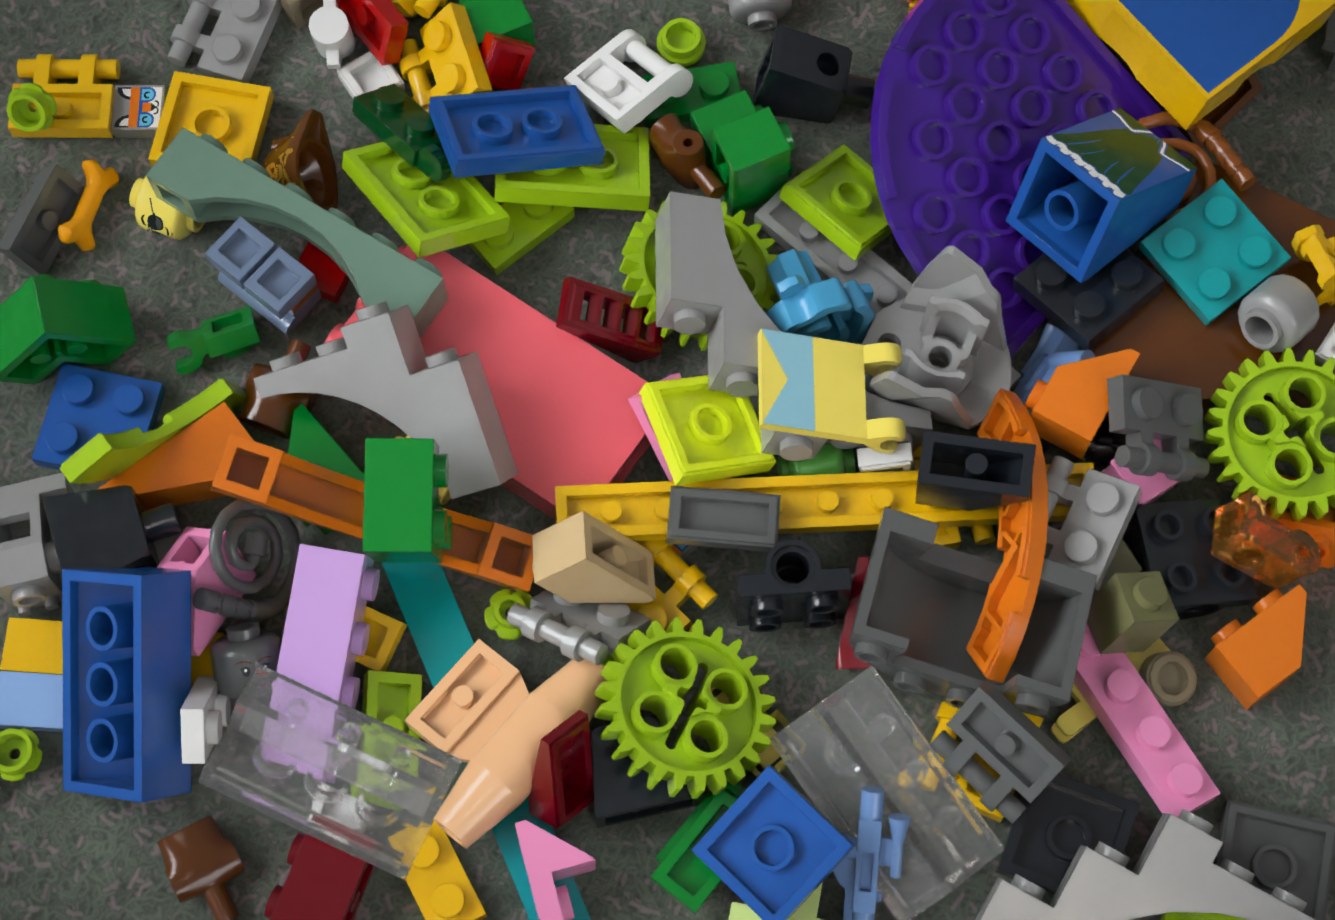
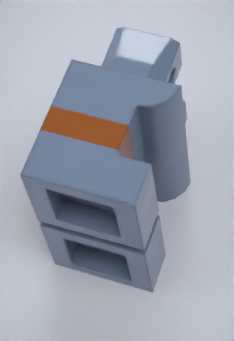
(264, 275)

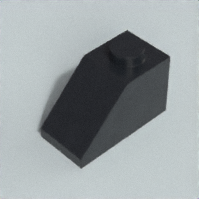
(973, 471)

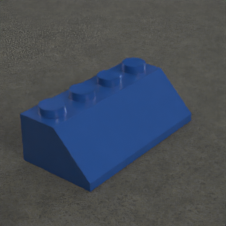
(125, 681)

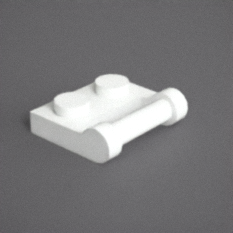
(617, 90)

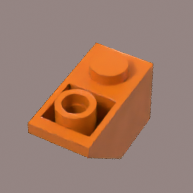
(1264, 650)

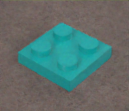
(1214, 252)

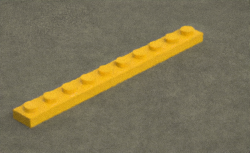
(806, 502)

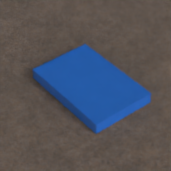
(515, 131)

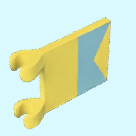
(822, 388)

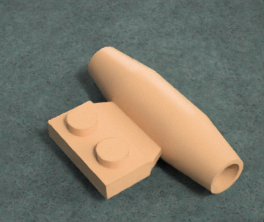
(496, 727)

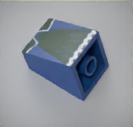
(1098, 191)

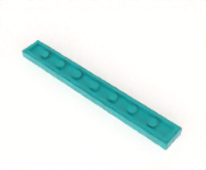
(441, 643)

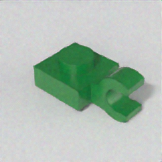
(220, 335)

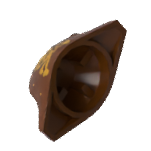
(306, 160)

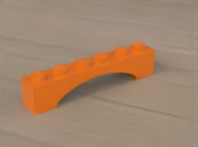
(337, 503)

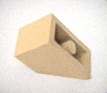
(592, 563)

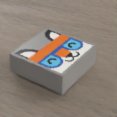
(137, 110)

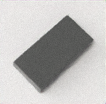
(723, 519)

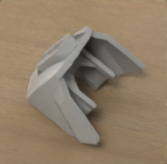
(949, 322)

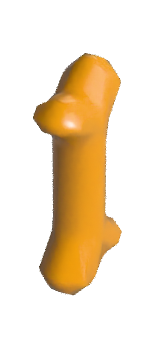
(79, 227)

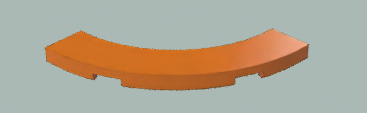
(1023, 540)

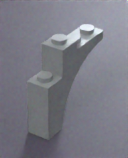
(427, 397)

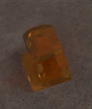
(1261, 544)

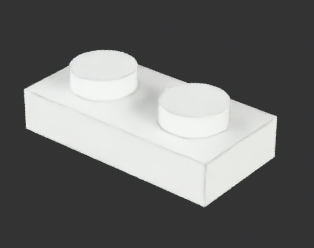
(202, 720)

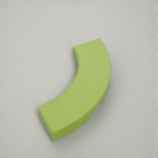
(113, 453)

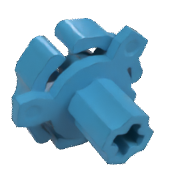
(817, 306)

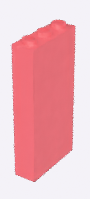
(552, 390)

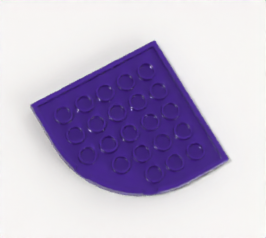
(963, 115)

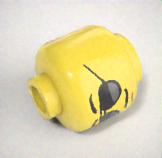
(158, 216)

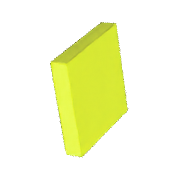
(704, 430)

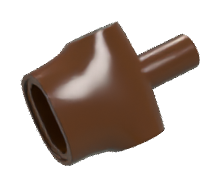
(684, 155)
(275, 412)
(200, 864)

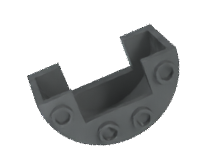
(925, 605)

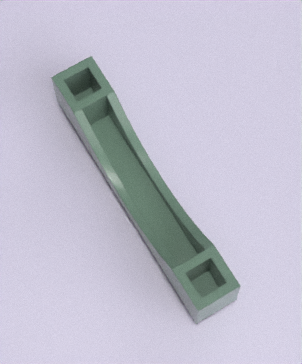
(214, 186)

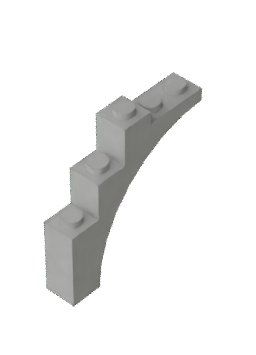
(707, 295)
(1169, 876)

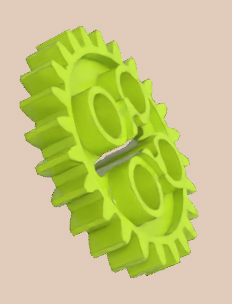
(747, 249)
(1252, 457)
(730, 729)

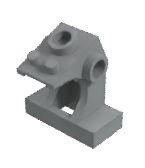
(29, 563)

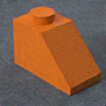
(1076, 400)

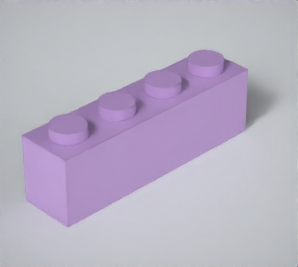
(326, 621)

